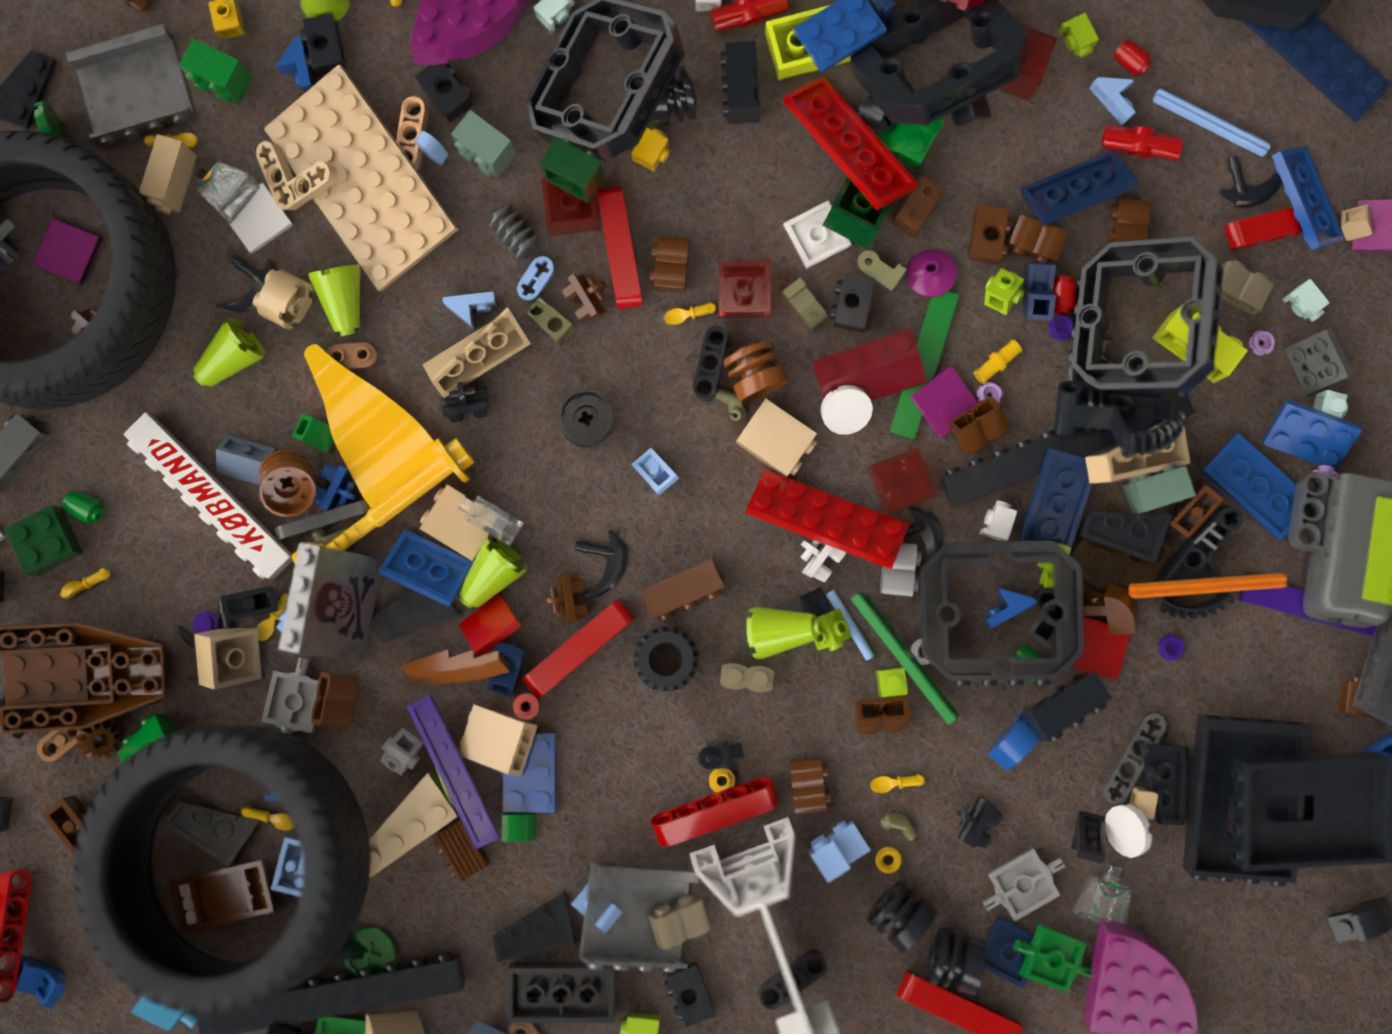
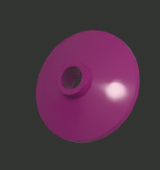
(931, 283)

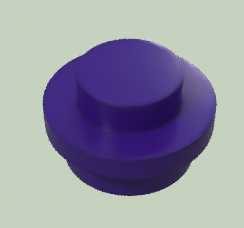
(1060, 327)
(205, 622)
(1170, 647)

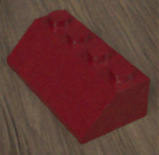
(876, 367)

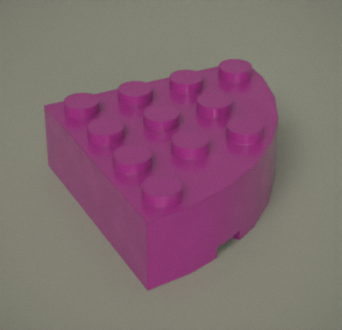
(461, 28)
(1136, 986)

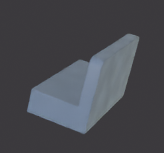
(241, 458)

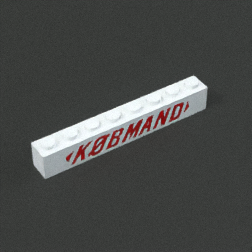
(208, 496)

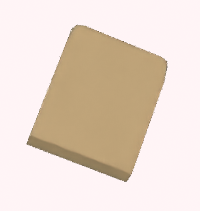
(1356, 222)
(1143, 800)

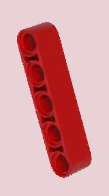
(619, 247)
(578, 648)
(714, 811)
(15, 924)
(954, 1009)

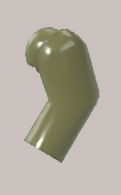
(735, 408)
(320, 537)
(899, 822)

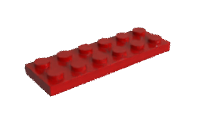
(850, 143)
(827, 518)

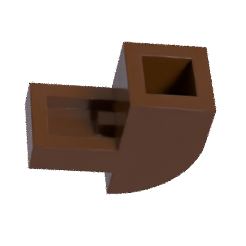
(1117, 605)

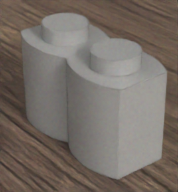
(902, 577)

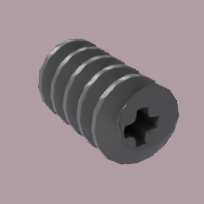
(512, 231)

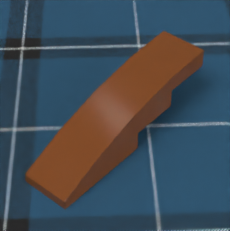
(447, 668)

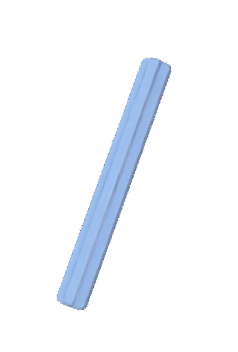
(1211, 122)

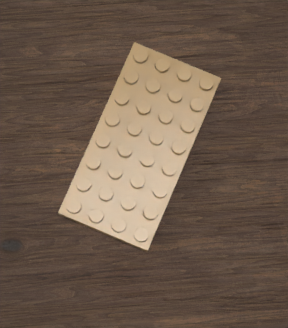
(378, 196)

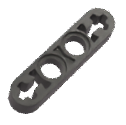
(321, 520)
(1130, 756)

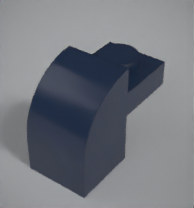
(1039, 294)
(507, 682)

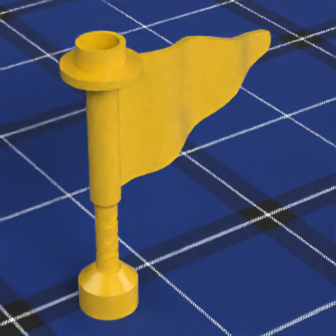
(381, 446)

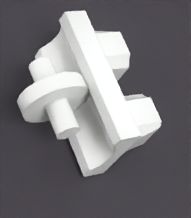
(815, 567)

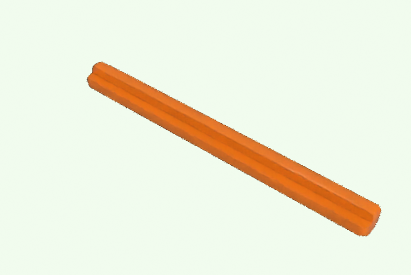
(1207, 585)

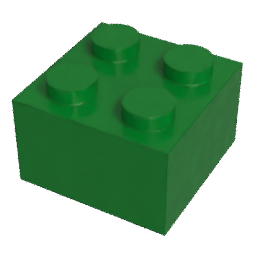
(215, 72)

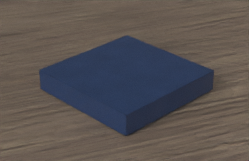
(1001, 957)

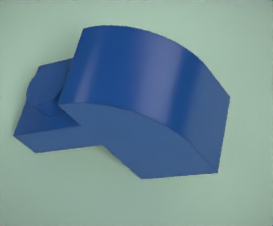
(1014, 743)
(40, 979)

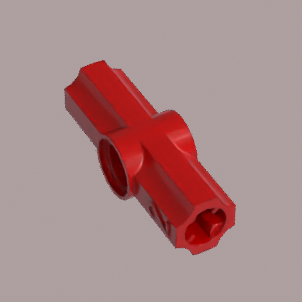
(746, 12)
(1141, 142)

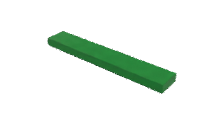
(930, 347)
(905, 657)

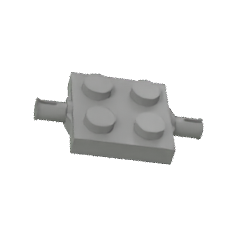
(291, 700)
(1023, 884)

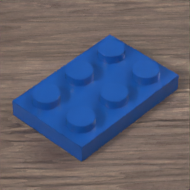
(839, 32)
(1311, 434)
(426, 567)
(537, 786)

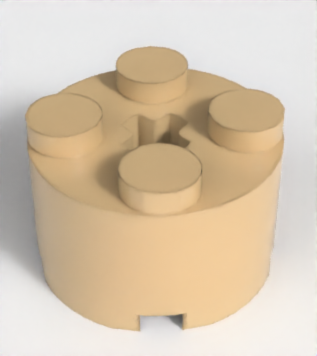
(283, 298)

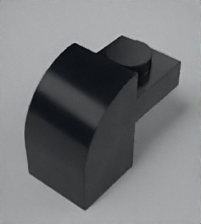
(1364, 923)

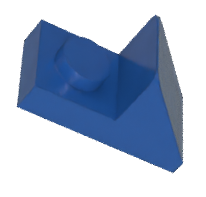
(295, 61)
(1013, 603)

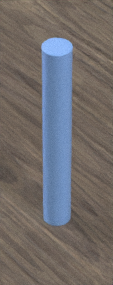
(854, 630)

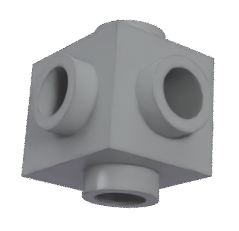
(401, 752)

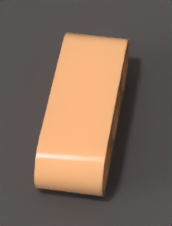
(412, 124)

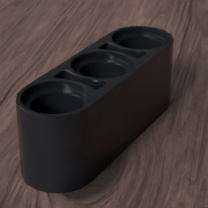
(711, 351)
(797, 967)

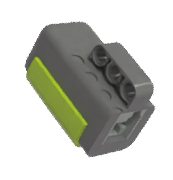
(1348, 547)

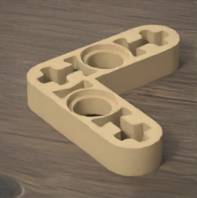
(292, 185)

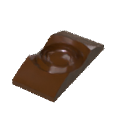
(222, 896)

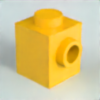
(227, 18)
(651, 149)

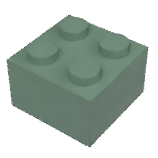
(483, 144)
(1164, 488)

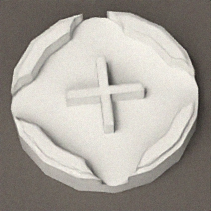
(846, 409)
(1128, 830)

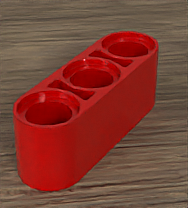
(1261, 228)

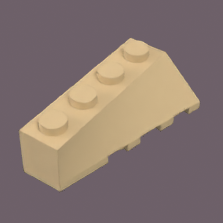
(476, 353)
(1116, 466)

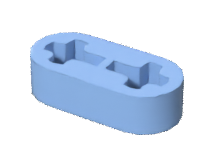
(431, 148)
(531, 274)

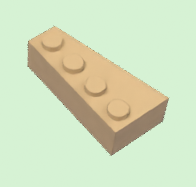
(412, 822)

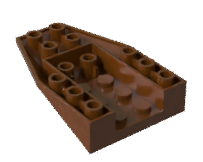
(75, 675)

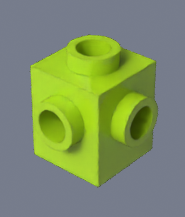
(1004, 291)
(833, 631)

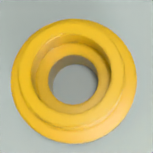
(721, 772)
(894, 866)

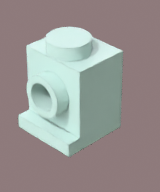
(553, 12)
(1307, 301)
(1331, 403)

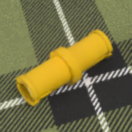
(997, 361)

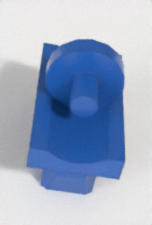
(338, 478)

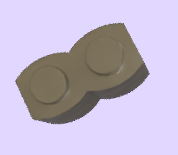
(1244, 288)
(754, 678)
(680, 922)

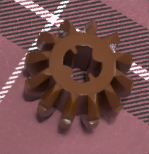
(97, 747)

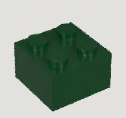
(572, 169)
(854, 215)
(43, 540)

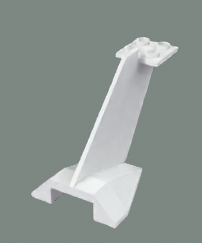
(754, 881)

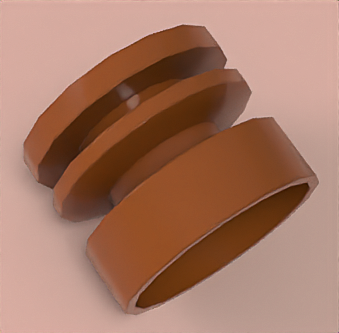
(754, 368)
(287, 495)

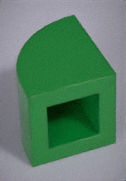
(313, 433)
(518, 827)

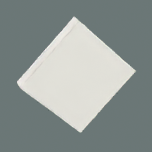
(260, 221)
(812, 239)

